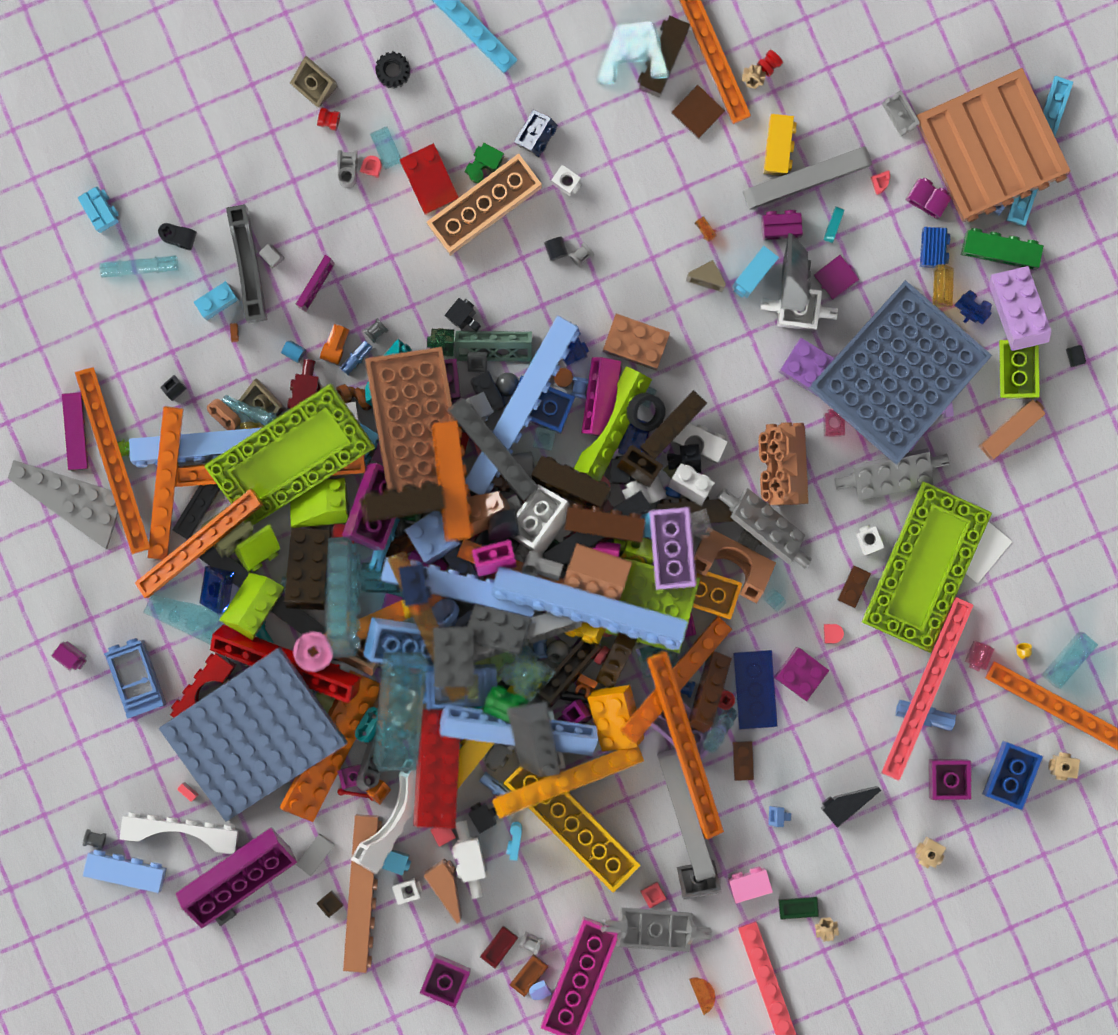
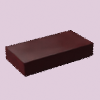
(499, 947)

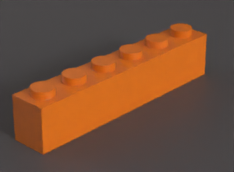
(451, 476)

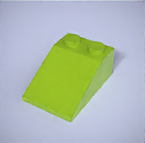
(321, 505)
(258, 549)

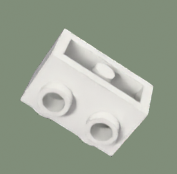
(691, 484)

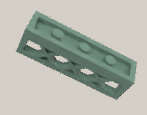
(498, 340)

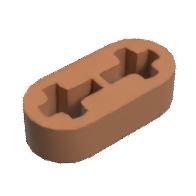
(223, 414)

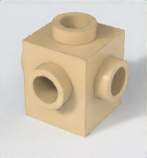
(1070, 769)
(936, 853)

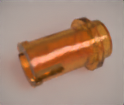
(705, 229)

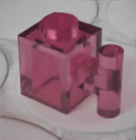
(979, 656)

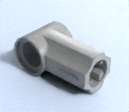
(537, 565)

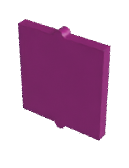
(836, 277)

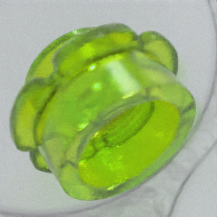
(124, 448)

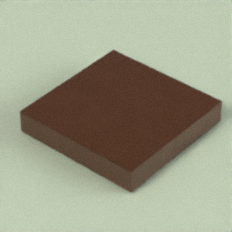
(698, 111)

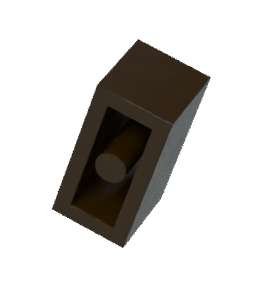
(640, 466)

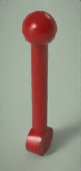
(341, 792)

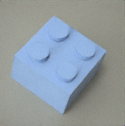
(429, 538)

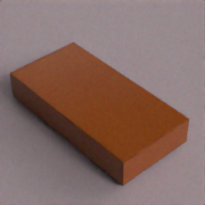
(528, 975)

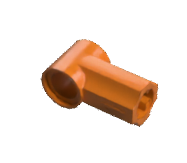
(333, 349)

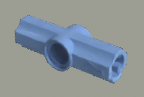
(934, 718)

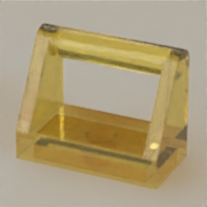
(943, 286)

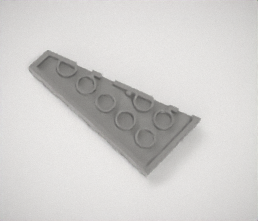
(78, 502)

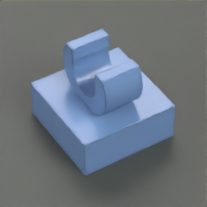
(778, 816)

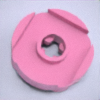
(303, 657)

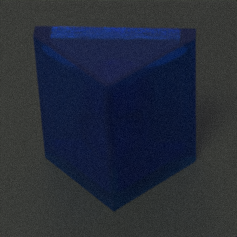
(216, 589)

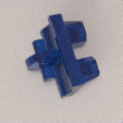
(973, 310)

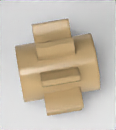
(753, 76)
(827, 929)

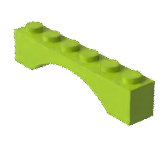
(599, 454)

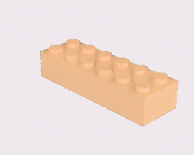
(484, 204)

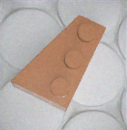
(483, 508)

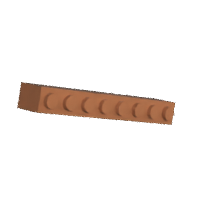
(360, 901)

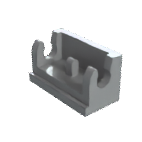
(901, 113)

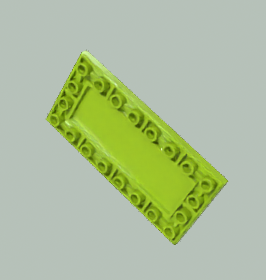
(292, 453)
(926, 567)

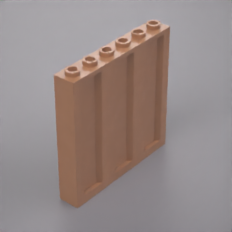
(993, 145)

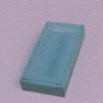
(385, 147)

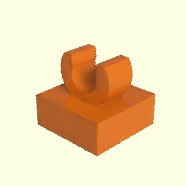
(585, 683)
(379, 792)

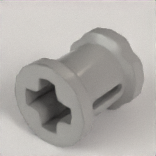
(581, 255)
(531, 943)

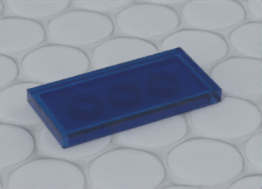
(755, 689)

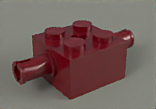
(304, 384)

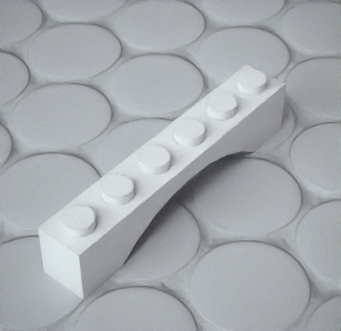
(220, 839)
(374, 850)

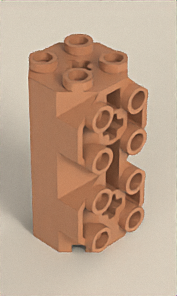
(786, 473)

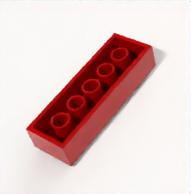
(436, 775)

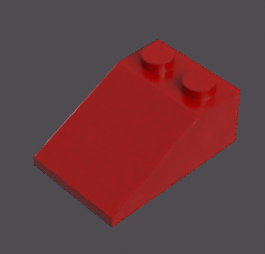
(429, 178)

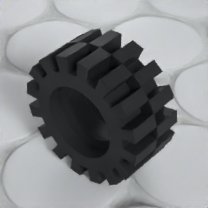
(384, 62)

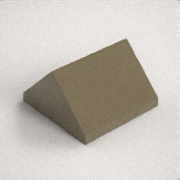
(313, 82)
(707, 276)
(260, 396)

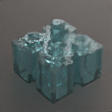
(526, 673)

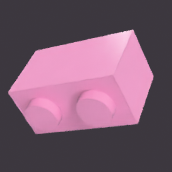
(750, 884)

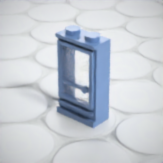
(135, 678)
(484, 679)

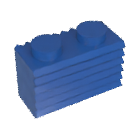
(934, 247)

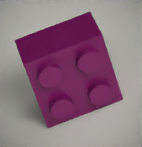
(801, 674)
(949, 779)
(445, 980)

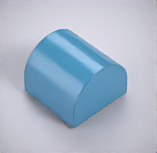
(293, 351)

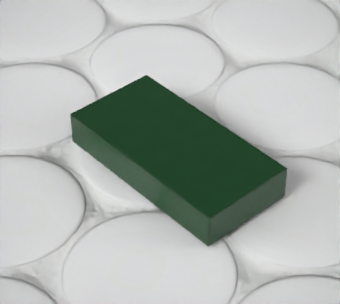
(798, 907)

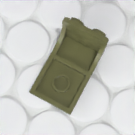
(228, 544)

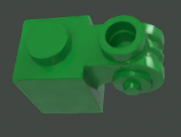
(485, 157)

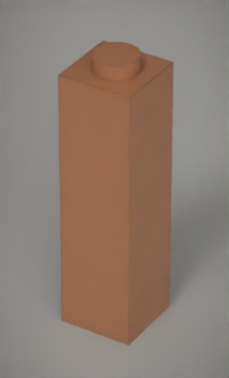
(1012, 429)

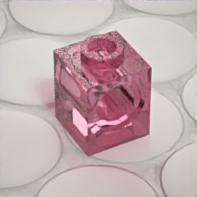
(830, 431)

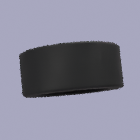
(658, 417)

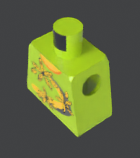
(636, 551)

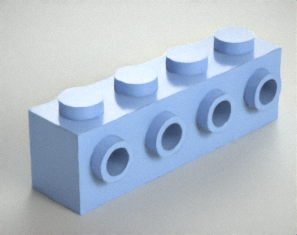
(124, 871)

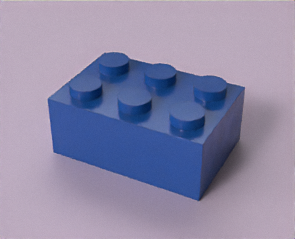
(552, 410)
(1012, 775)

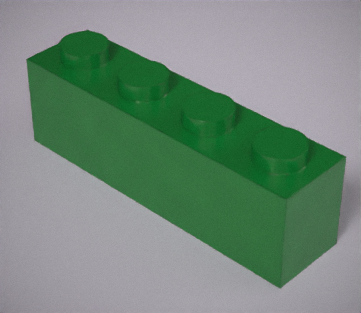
(1002, 249)

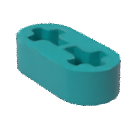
(833, 224)
(368, 725)

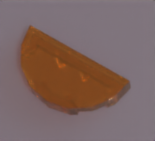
(704, 993)

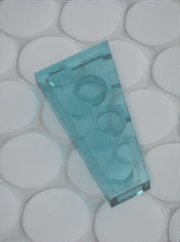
(185, 616)

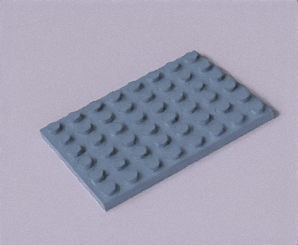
(900, 372)
(253, 734)

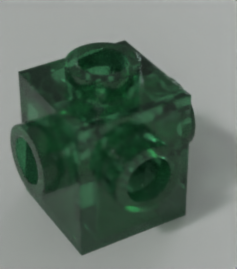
(442, 338)

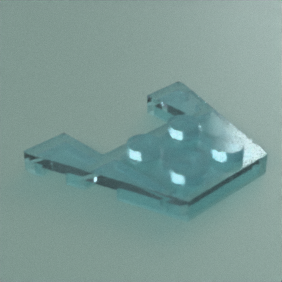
(633, 44)

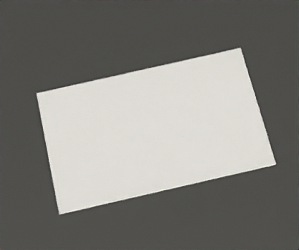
(988, 552)

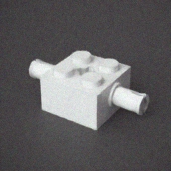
(804, 320)
(470, 859)

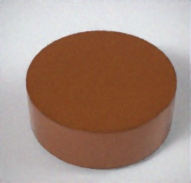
(234, 332)
(563, 378)

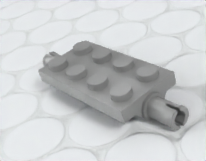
(885, 477)
(767, 526)
(655, 929)

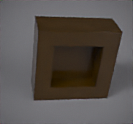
(330, 904)

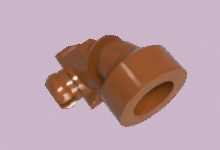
(348, 392)

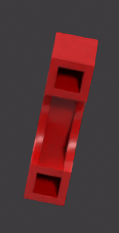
(217, 669)

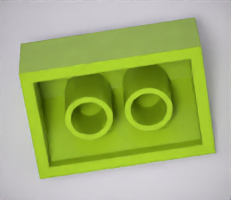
(1019, 372)
(252, 605)

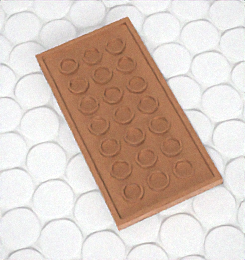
(407, 399)

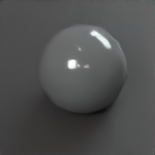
(507, 383)

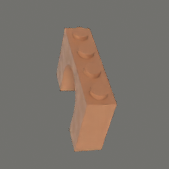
(754, 565)

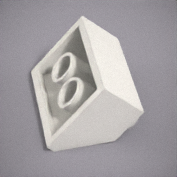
(541, 519)

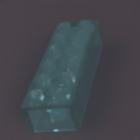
(343, 597)
(400, 711)

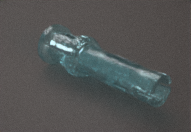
(256, 414)

